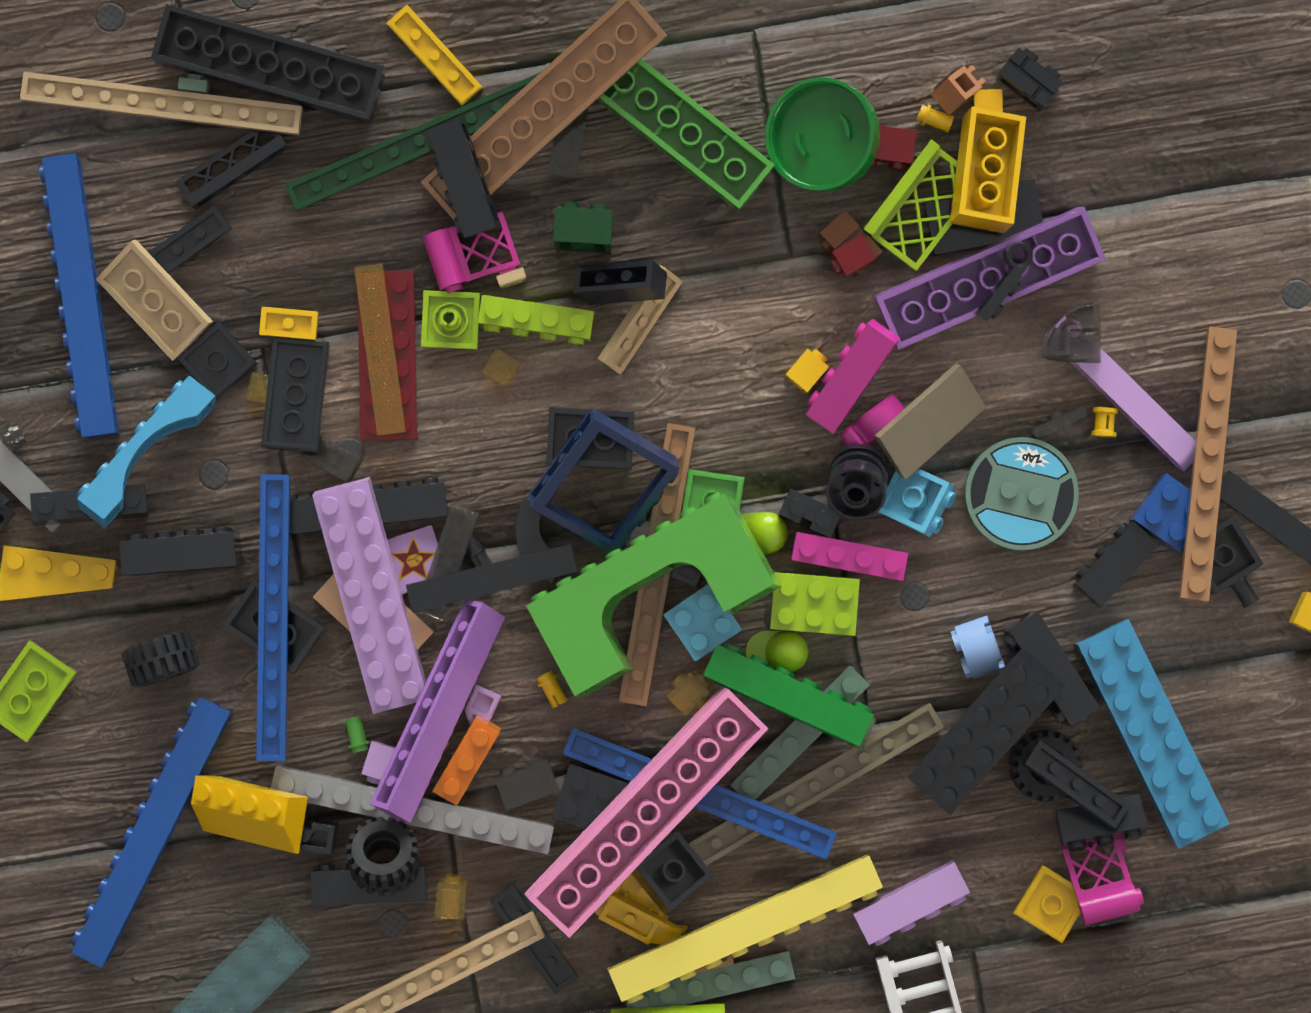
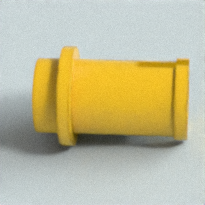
(934, 118)
(551, 688)

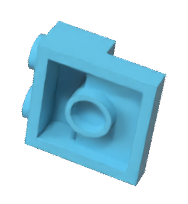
(918, 501)

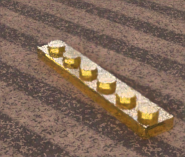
(380, 349)

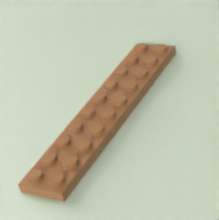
(559, 95)

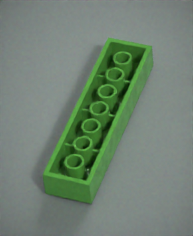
(688, 134)

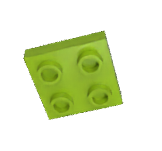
(450, 320)

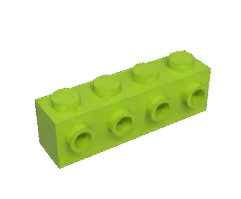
(536, 318)

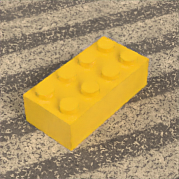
(988, 170)

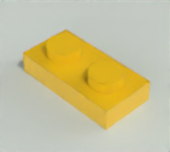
(289, 323)

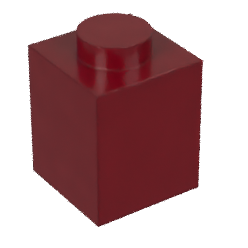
(852, 257)

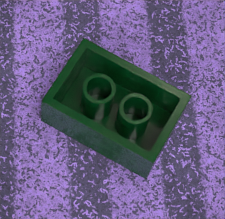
(583, 228)

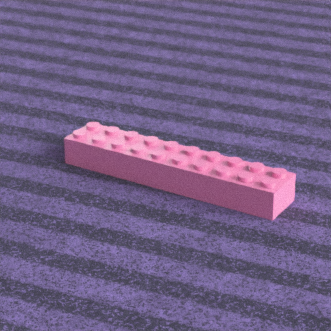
(646, 811)

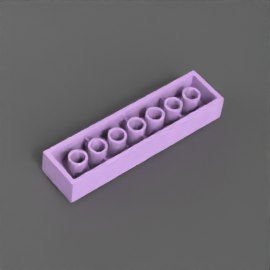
(370, 594)

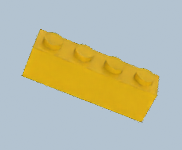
(249, 812)

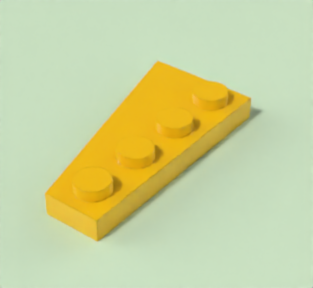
(46, 573)

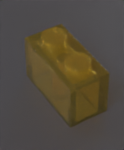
(452, 897)

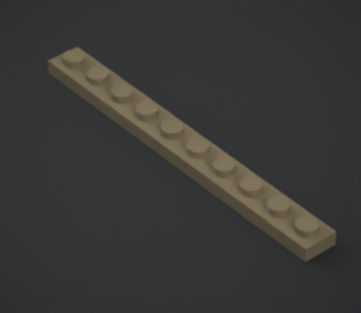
(825, 779)

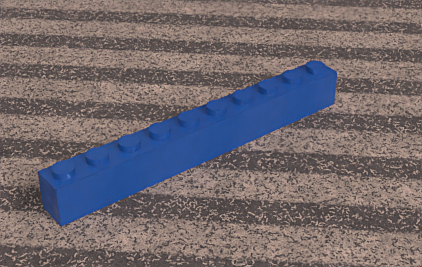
(80, 296)
(151, 833)

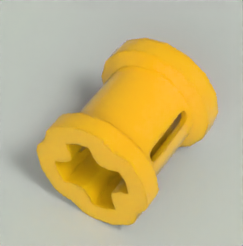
(1104, 422)

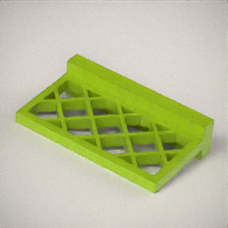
(898, 198)

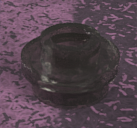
(13, 436)

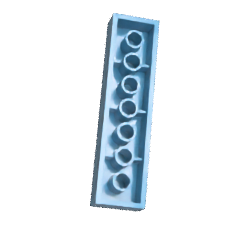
(1151, 734)

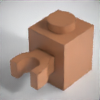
(957, 89)

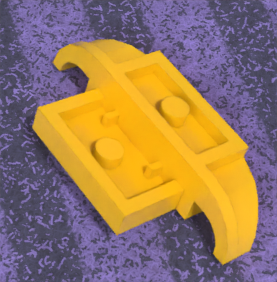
(637, 914)

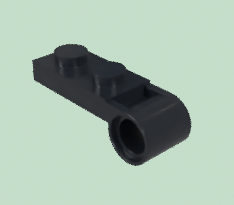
(1007, 284)

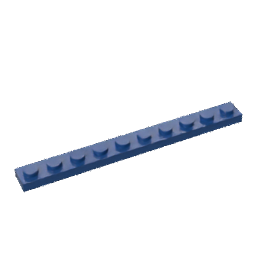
(273, 617)
(717, 801)

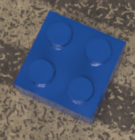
(1165, 512)

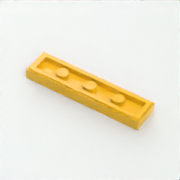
(434, 55)

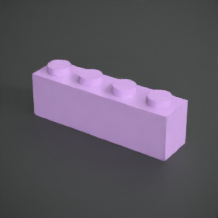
(911, 902)

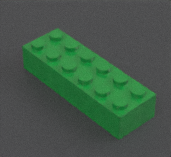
(789, 696)

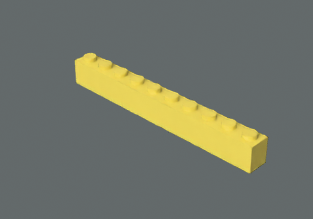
(744, 928)

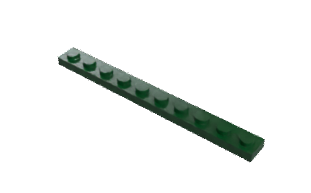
(393, 151)

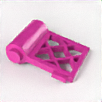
(449, 260)
(1108, 900)

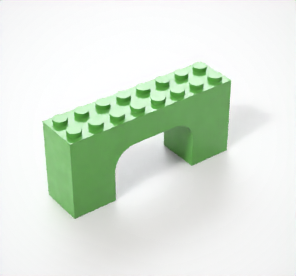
(579, 612)

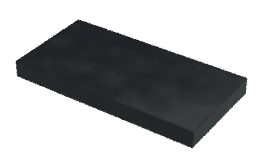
(963, 238)
(295, 395)

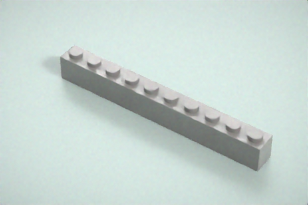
(430, 814)

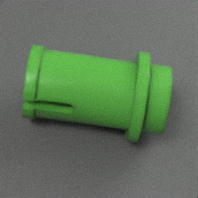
(356, 735)

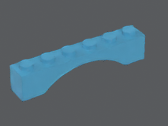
(183, 409)

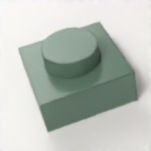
(194, 83)

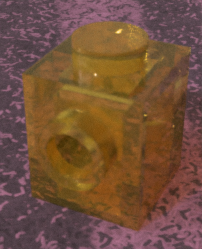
(688, 692)

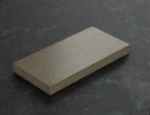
(930, 421)

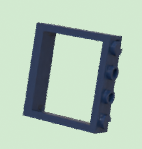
(571, 453)

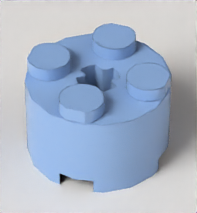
(978, 648)

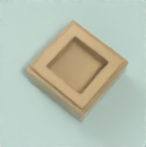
(511, 278)

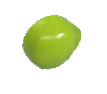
(768, 530)
(779, 648)

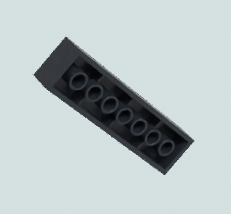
(268, 64)

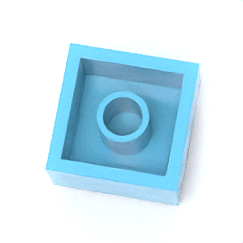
(701, 623)

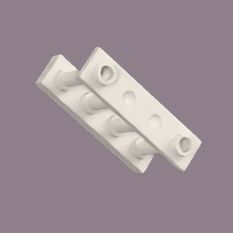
(897, 997)

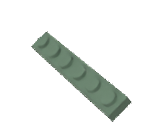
(792, 742)
(721, 981)

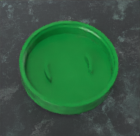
(822, 134)

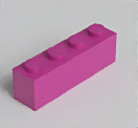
(852, 376)
(849, 556)

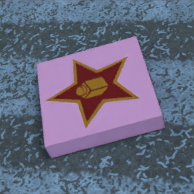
(413, 555)

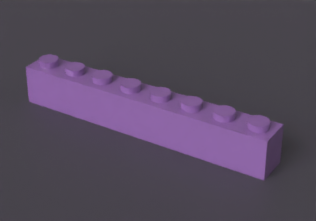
(437, 710)

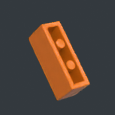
(467, 759)

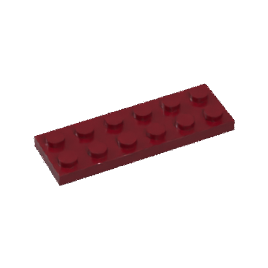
(401, 301)

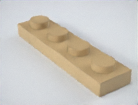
(636, 327)

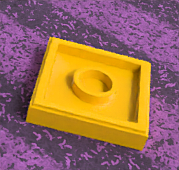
(1049, 904)

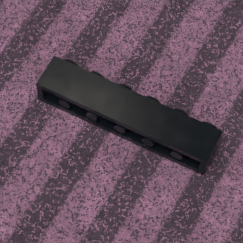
(395, 505)

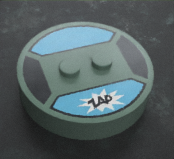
(1021, 494)

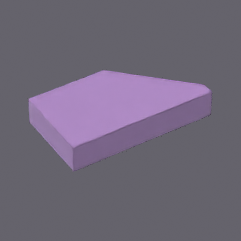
(482, 703)

